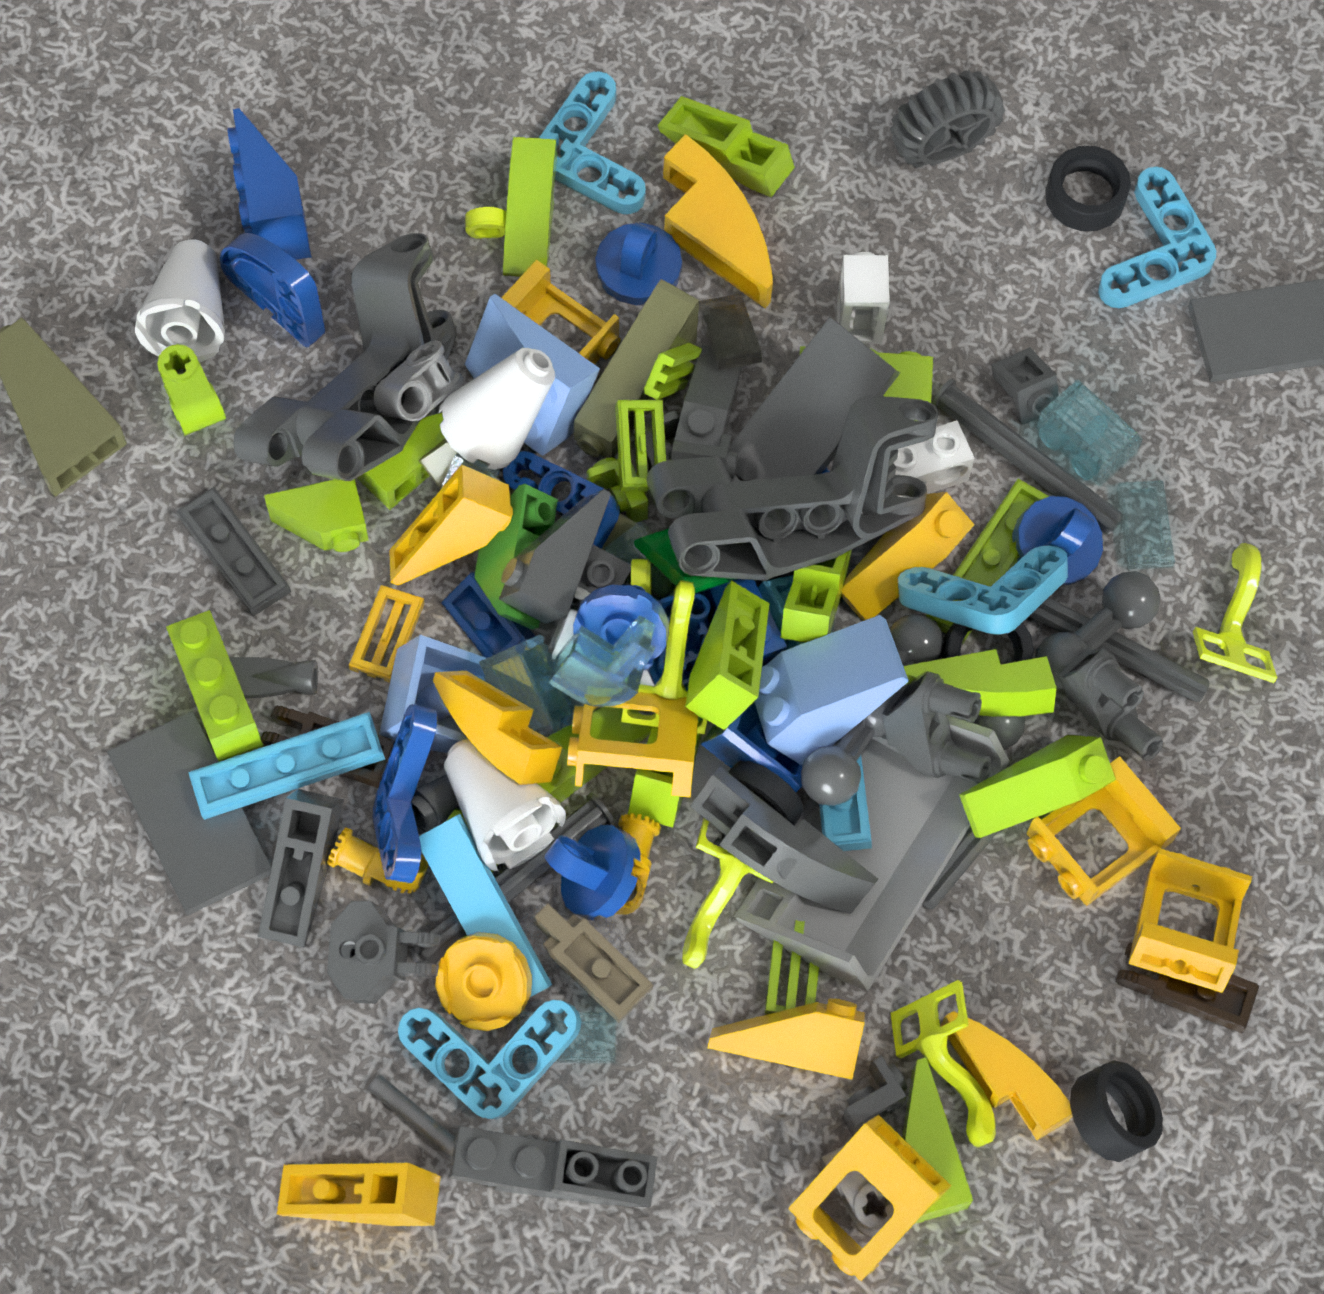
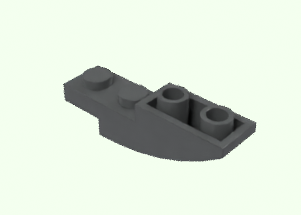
(786, 854)
(553, 1169)

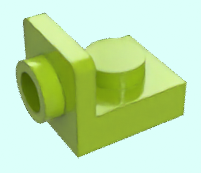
(606, 475)

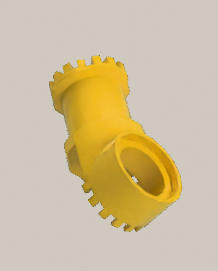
(644, 833)
(366, 862)

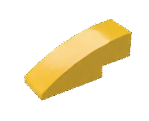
(498, 727)
(1010, 1074)

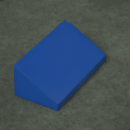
(481, 621)

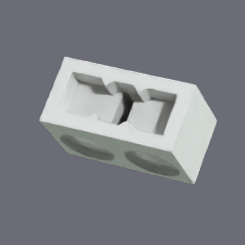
(864, 296)
(938, 461)

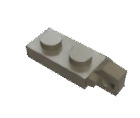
(593, 962)

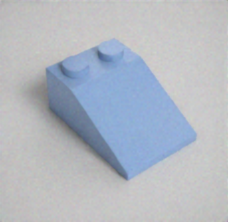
(507, 330)
(414, 685)
(827, 687)

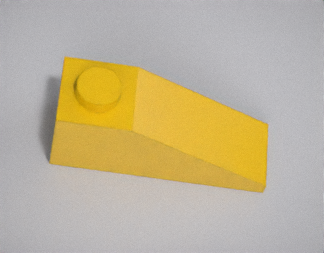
(454, 523)
(913, 544)
(804, 1037)
(360, 1193)

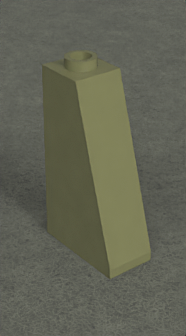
(662, 324)
(57, 412)

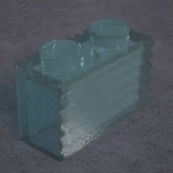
(1088, 433)
(524, 675)

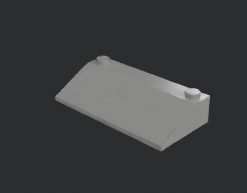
(913, 835)

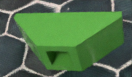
(531, 517)

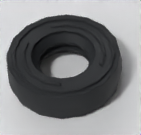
(769, 788)

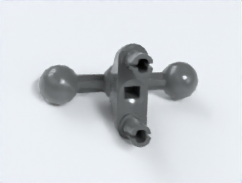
(1093, 674)
(911, 720)

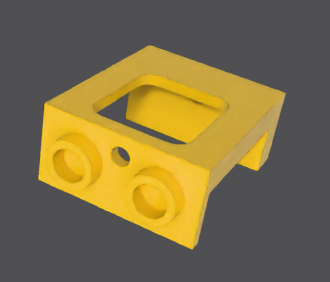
(539, 299)
(669, 753)
(1129, 810)
(1179, 953)
(892, 1169)

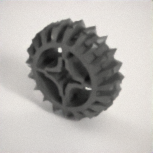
(947, 119)

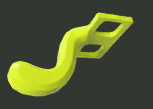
(1230, 638)
(670, 683)
(731, 873)
(933, 1045)

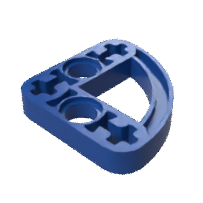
(275, 283)

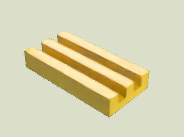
(401, 598)

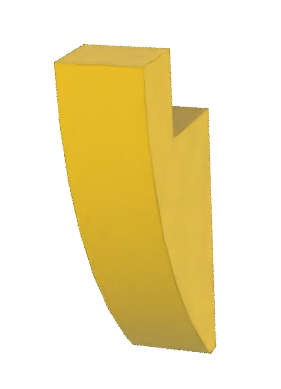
(716, 221)

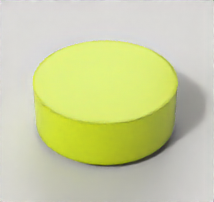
(485, 222)
(641, 574)

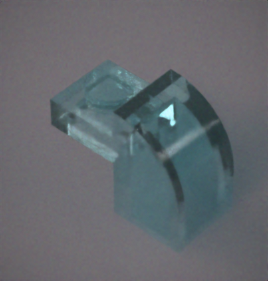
(603, 672)

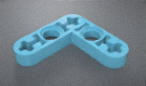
(577, 157)
(1174, 249)
(987, 608)
(500, 1069)

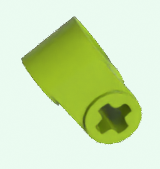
(189, 393)

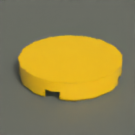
(484, 981)

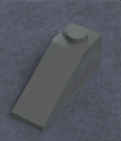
(707, 401)
(548, 571)
(299, 865)

